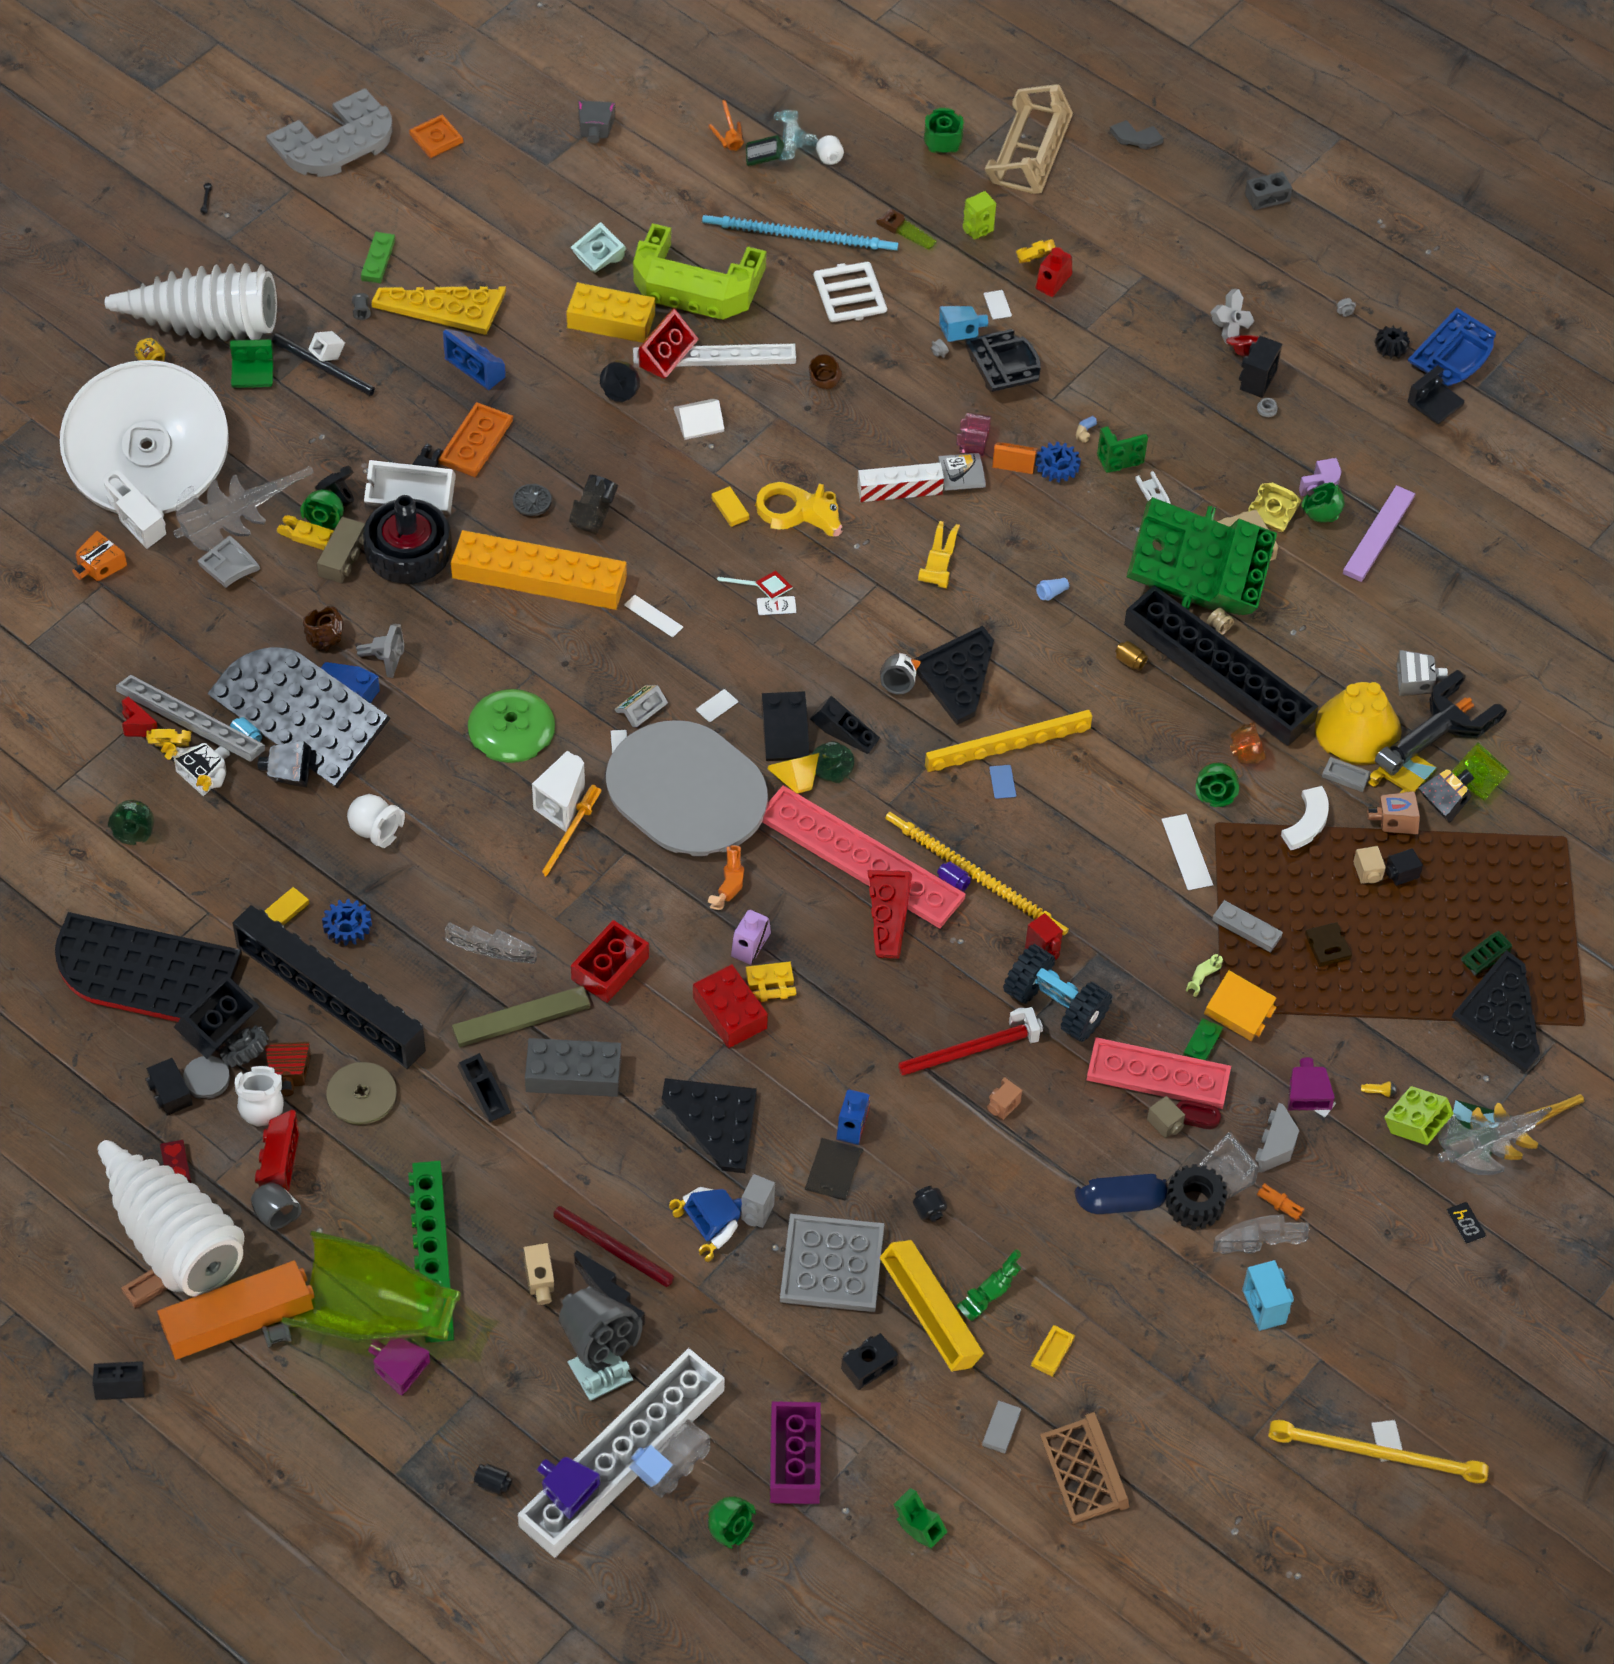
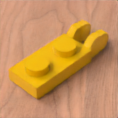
(305, 532)

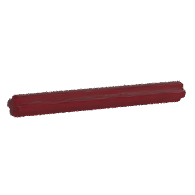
(613, 1246)

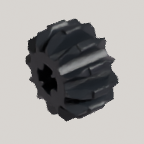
(1392, 342)

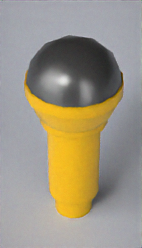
(1387, 1089)

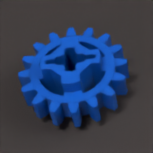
(1058, 462)
(347, 922)

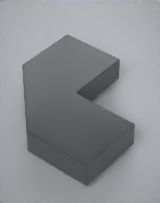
(1144, 139)

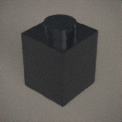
(1403, 867)

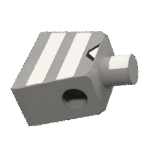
(1417, 673)

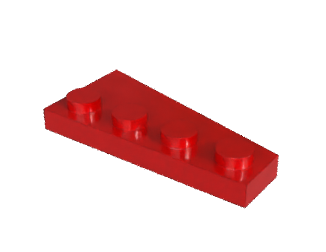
(889, 900)

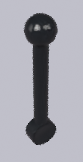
(207, 187)

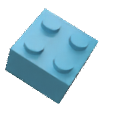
(1267, 1295)

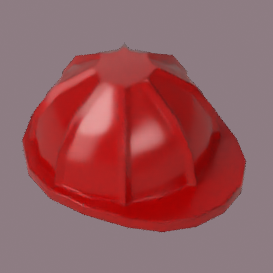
(1242, 343)

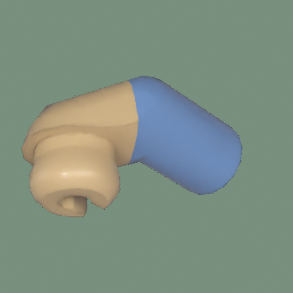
(1084, 425)

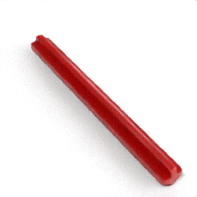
(962, 1049)

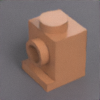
(1005, 1099)

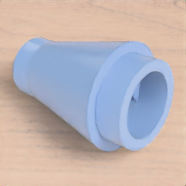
(1050, 588)

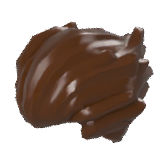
(323, 628)

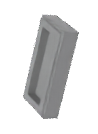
(1346, 774)
(1001, 1427)

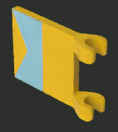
(1409, 777)

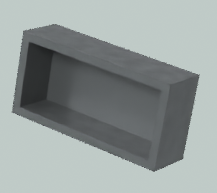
(573, 1067)

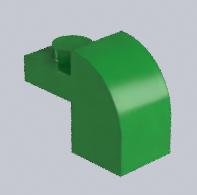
(918, 1521)

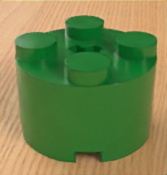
(943, 130)

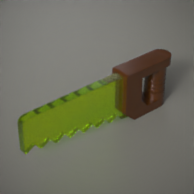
(905, 229)

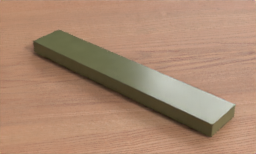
(521, 1016)

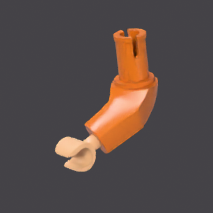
(733, 879)

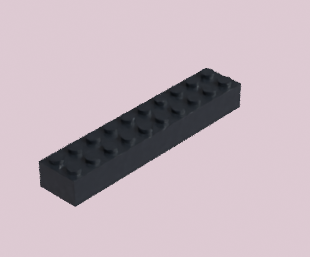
(1221, 665)
(329, 986)

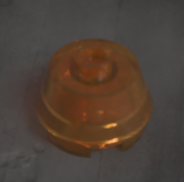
(1247, 744)

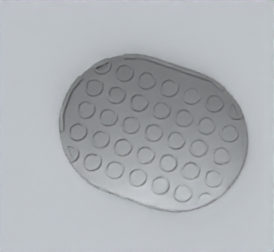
(686, 787)

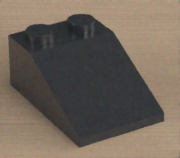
(785, 725)

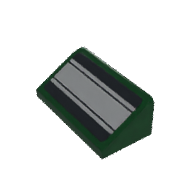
(764, 150)

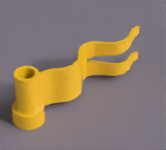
(938, 558)

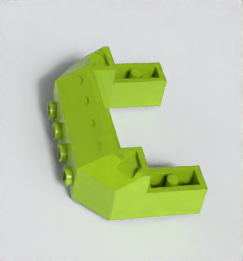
(694, 287)

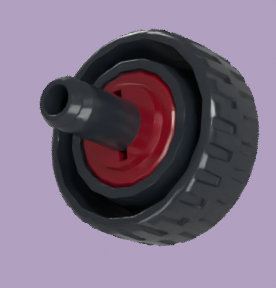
(407, 540)

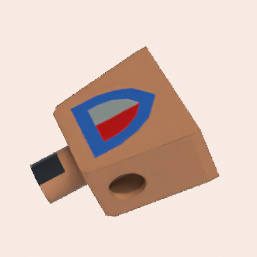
(1397, 813)

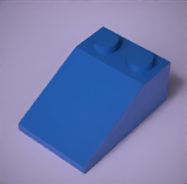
(356, 678)

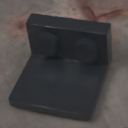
(1433, 397)

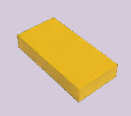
(730, 506)
(287, 906)
(1052, 1350)

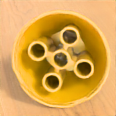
(1357, 724)

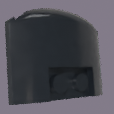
(1004, 359)

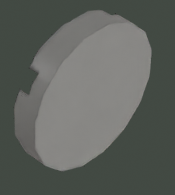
(206, 1077)

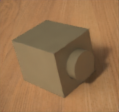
(1166, 1117)

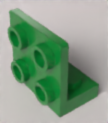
(251, 363)
(1120, 454)

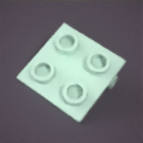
(601, 1382)

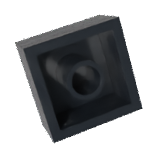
(1260, 366)

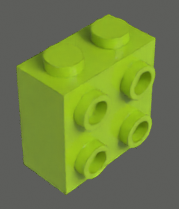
(1419, 1115)

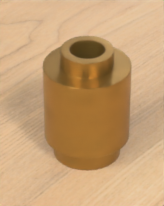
(1131, 655)

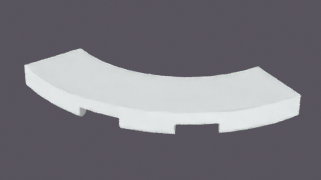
(1312, 821)

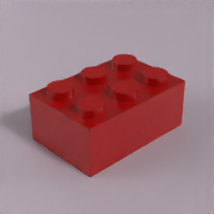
(610, 961)
(730, 1006)

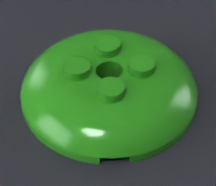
(511, 741)

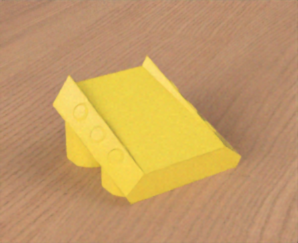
(1275, 505)

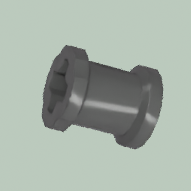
(361, 309)
(276, 1334)

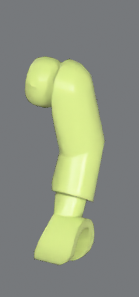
(1203, 970)

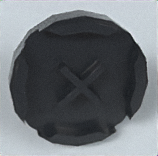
(619, 381)
(337, 485)

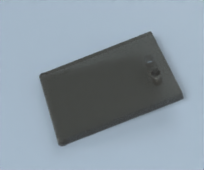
(833, 1169)

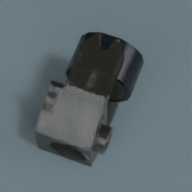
(594, 504)

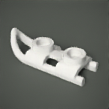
(1148, 488)

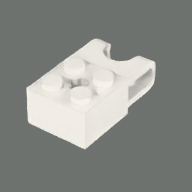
(135, 510)

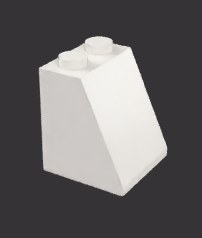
(560, 790)

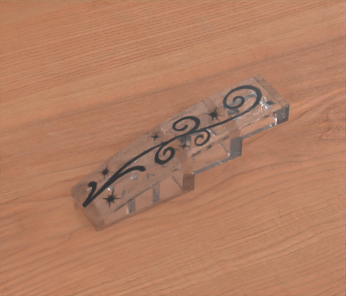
(497, 946)

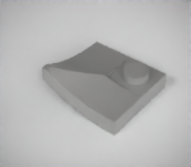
(228, 562)

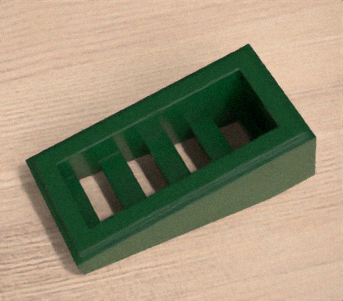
(1497, 943)

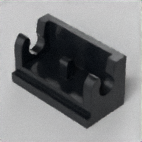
(118, 1380)

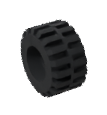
(1202, 1181)

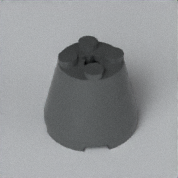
(598, 1325)

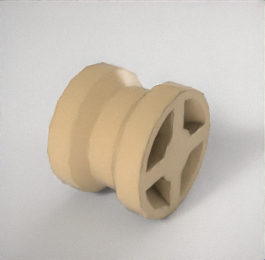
(1220, 621)

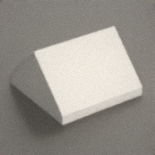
(700, 418)

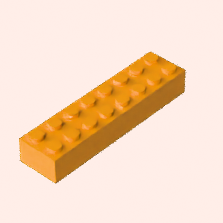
(539, 569)

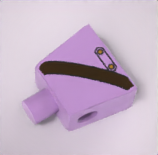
(755, 931)

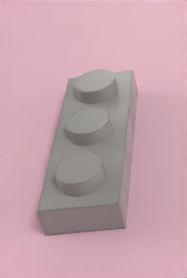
(1247, 926)

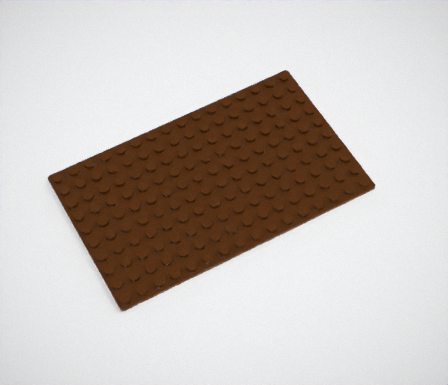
(1401, 936)

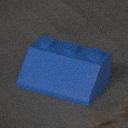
(473, 359)

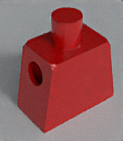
(1055, 265)

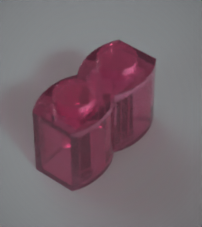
(974, 434)

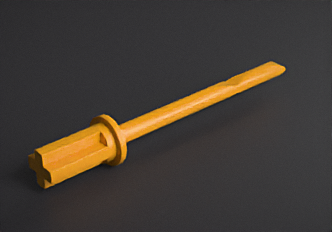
(583, 807)

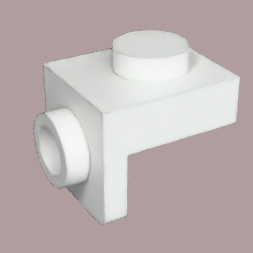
(1027, 1017)

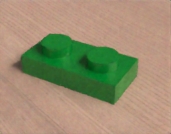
(1203, 1040)

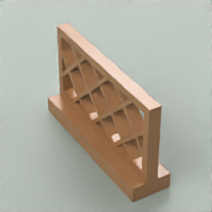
(1106, 1468)

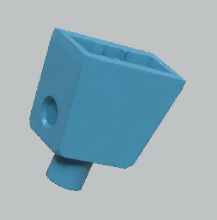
(960, 322)

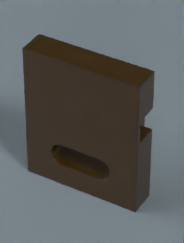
(1325, 940)

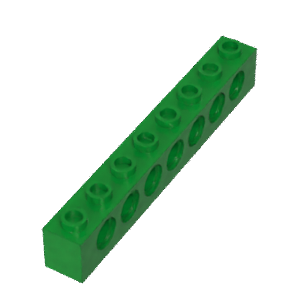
(430, 1175)

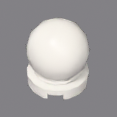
(375, 819)
(259, 1095)

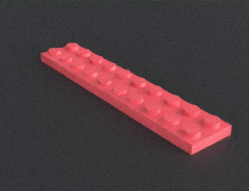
(857, 852)

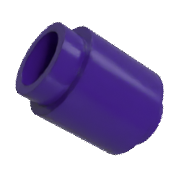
(954, 876)

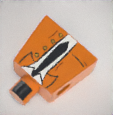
(98, 558)

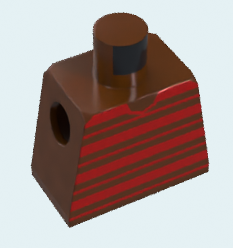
(291, 1062)

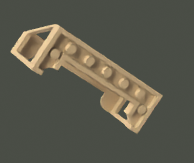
(1036, 168)

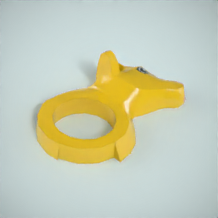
(817, 508)

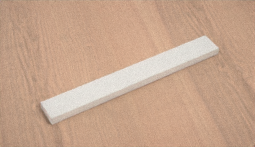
(734, 355)

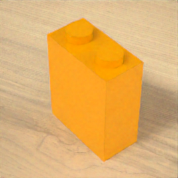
(1241, 1006)

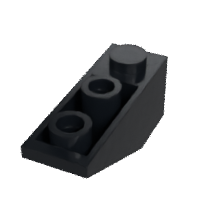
(844, 726)

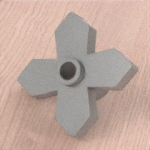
(1231, 316)

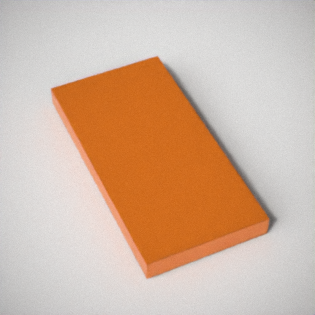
(475, 439)

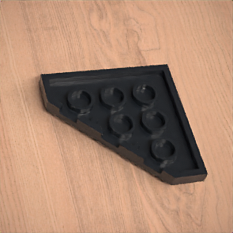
(958, 672)
(1502, 1012)
(716, 1117)

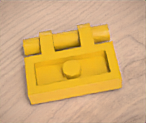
(771, 976)

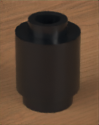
(493, 1479)

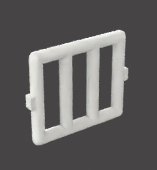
(869, 280)

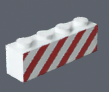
(900, 482)

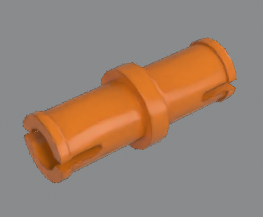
(1280, 1201)

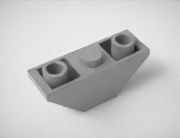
(1278, 1140)

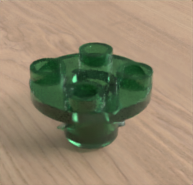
(834, 761)

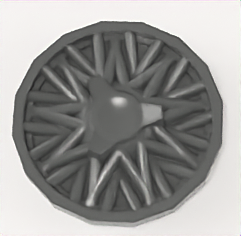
(532, 500)

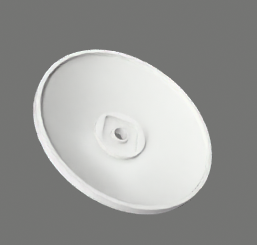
(139, 405)

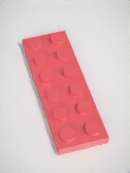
(1158, 1073)

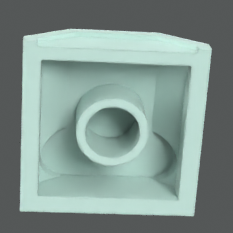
(599, 248)

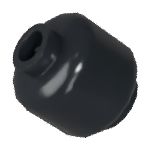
(930, 1203)

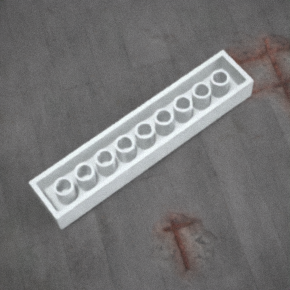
(651, 1419)

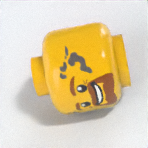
(149, 350)

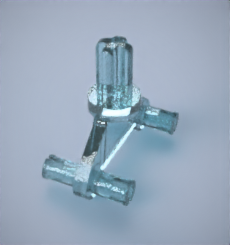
(792, 134)

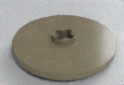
(357, 1109)

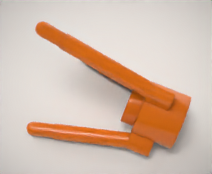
(733, 138)

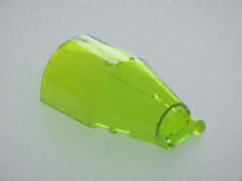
(371, 1295)

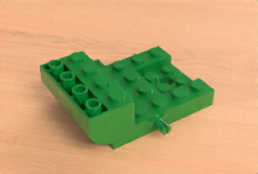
(1202, 558)

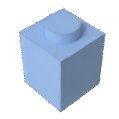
(650, 1465)

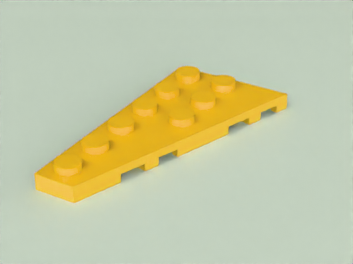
(448, 306)

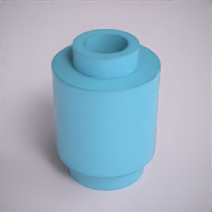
(245, 727)

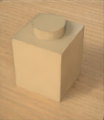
(1369, 864)

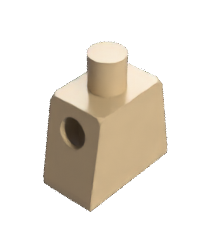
(539, 1272)

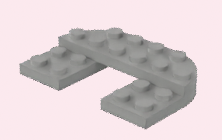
(366, 131)

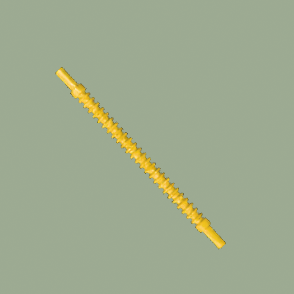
(909, 829)

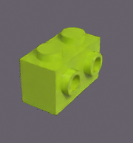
(979, 215)

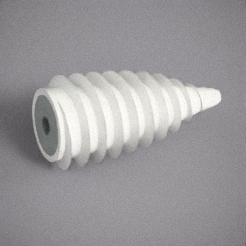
(205, 303)
(172, 1223)

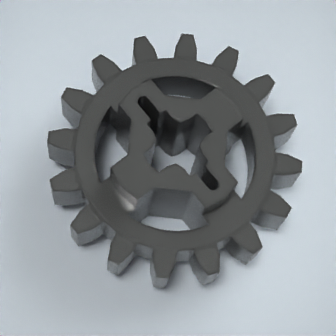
(244, 1046)

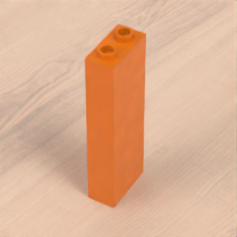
(236, 1309)

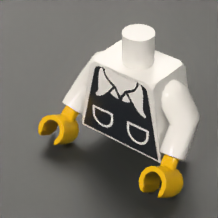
(199, 765)

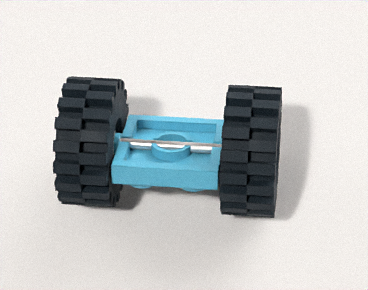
(1034, 973)

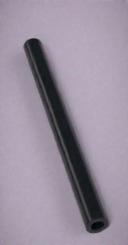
(323, 365)

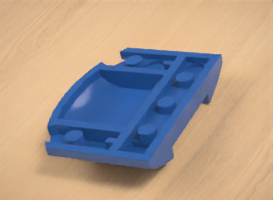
(1457, 346)

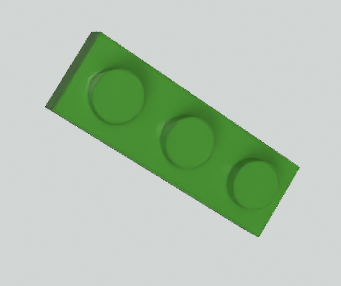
(378, 257)

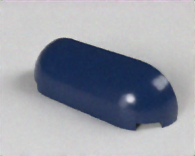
(1122, 1194)

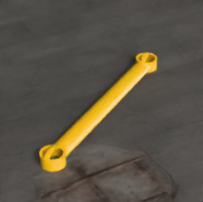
(1471, 1471)

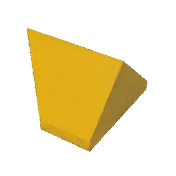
(796, 773)

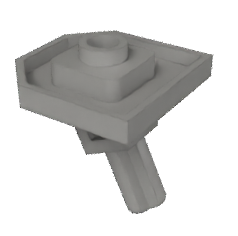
(386, 648)

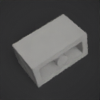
(757, 1201)

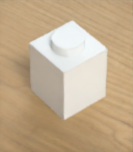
(326, 346)

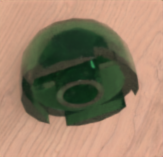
(131, 822)

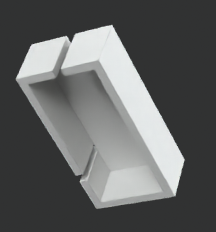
(416, 481)

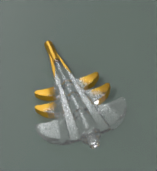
(1473, 1146)

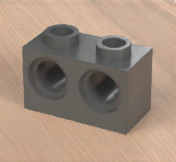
(1268, 190)

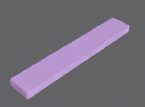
(1378, 533)

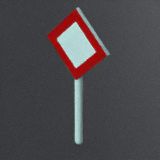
(772, 584)

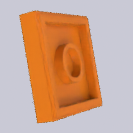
(436, 136)

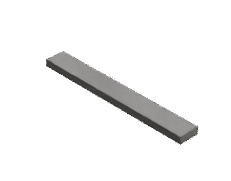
(190, 718)

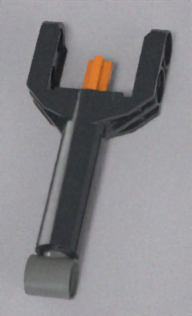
(1445, 718)

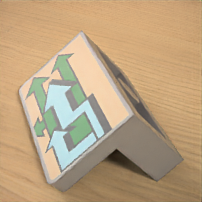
(642, 704)

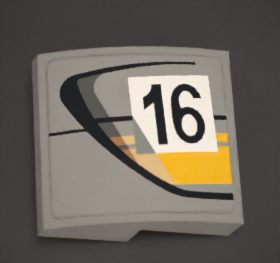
(962, 471)

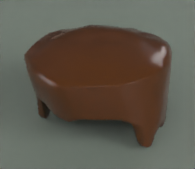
(824, 371)

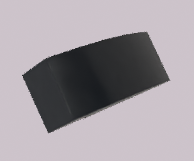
(483, 1087)

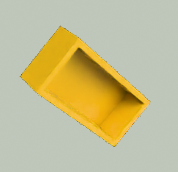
(610, 312)

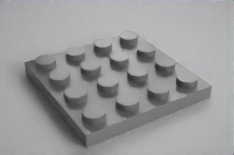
(832, 1263)

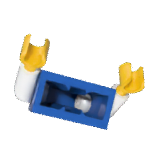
(712, 1214)

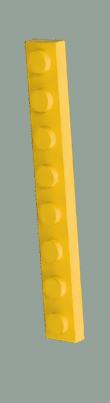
(1008, 741)

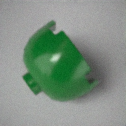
(1325, 503)
(322, 509)
(1217, 784)
(731, 1520)

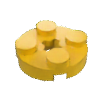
(1038, 250)
(160, 736)

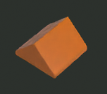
(1014, 457)

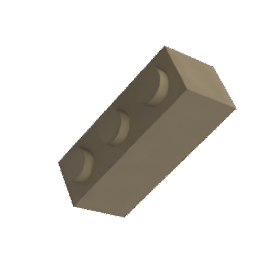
(341, 550)

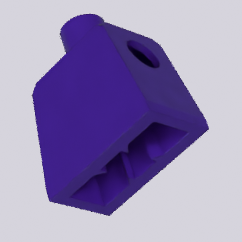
(568, 1484)

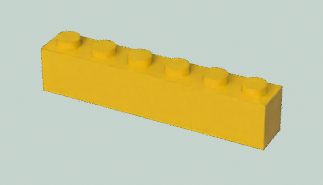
(931, 1305)

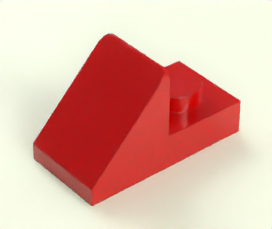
(137, 720)

